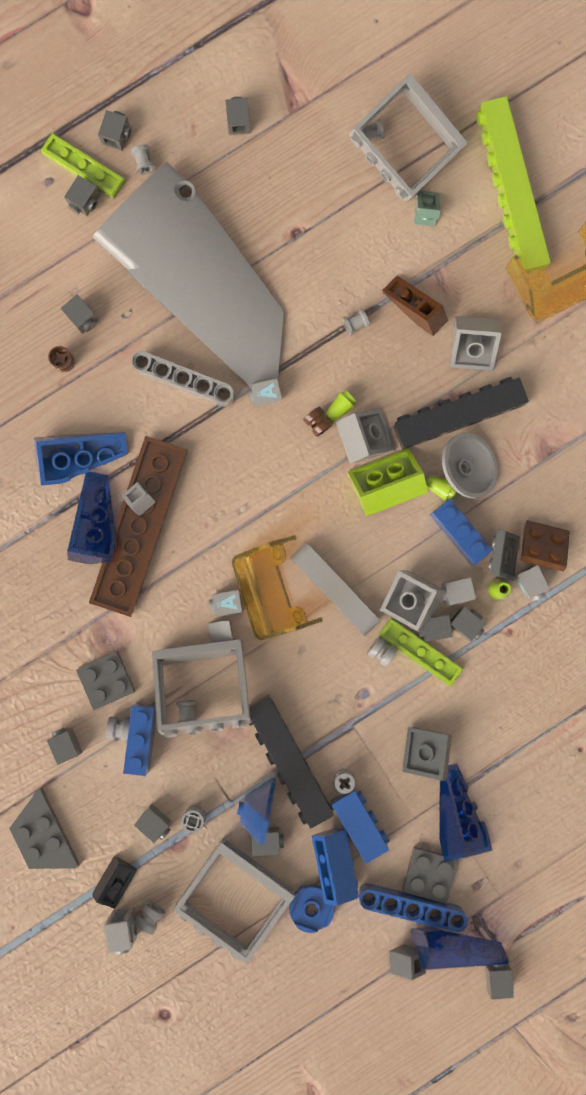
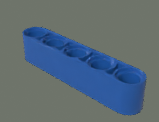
(420, 915)

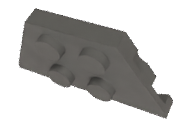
(42, 837)

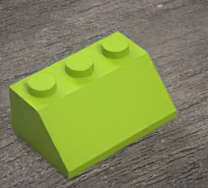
(388, 482)

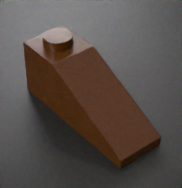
(416, 305)

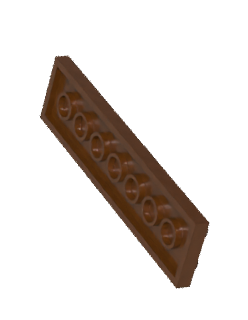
(137, 536)

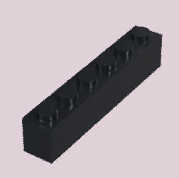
(460, 413)
(290, 763)

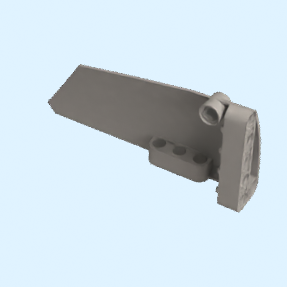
(196, 273)

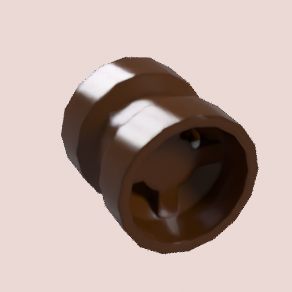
(58, 355)
(318, 421)

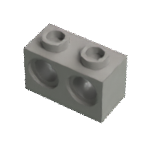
(121, 931)

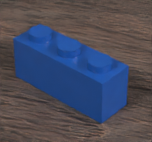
(461, 532)
(140, 739)
(360, 825)
(335, 866)

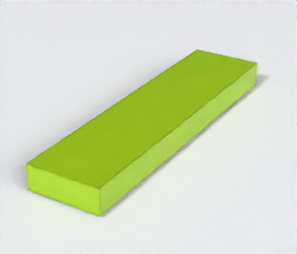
(83, 165)
(420, 652)

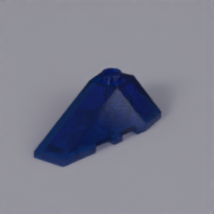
(93, 529)
(459, 825)
(455, 950)

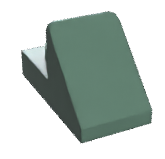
(427, 208)

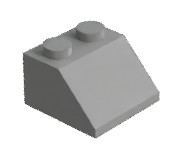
(474, 343)
(365, 435)
(412, 599)

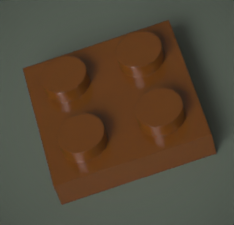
(545, 545)

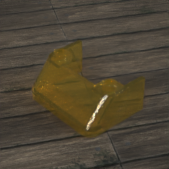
(545, 297)
(265, 591)

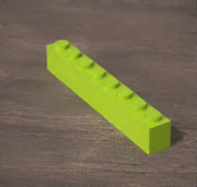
(512, 184)

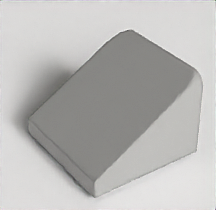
(138, 499)
(220, 631)

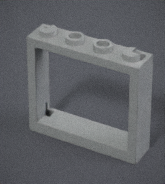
(433, 116)
(193, 653)
(219, 936)

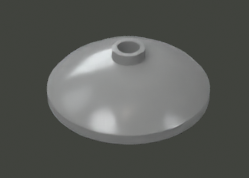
(470, 465)

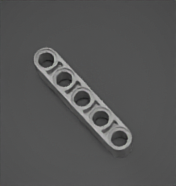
(176, 371)
(335, 589)

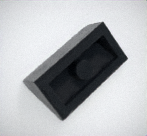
(114, 882)

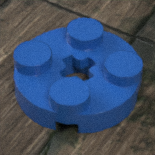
(299, 914)

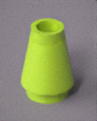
(341, 405)
(441, 487)
(494, 589)

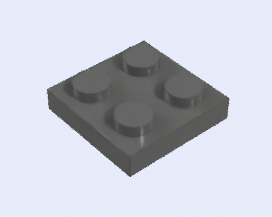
(505, 554)
(105, 680)
(427, 753)
(429, 875)

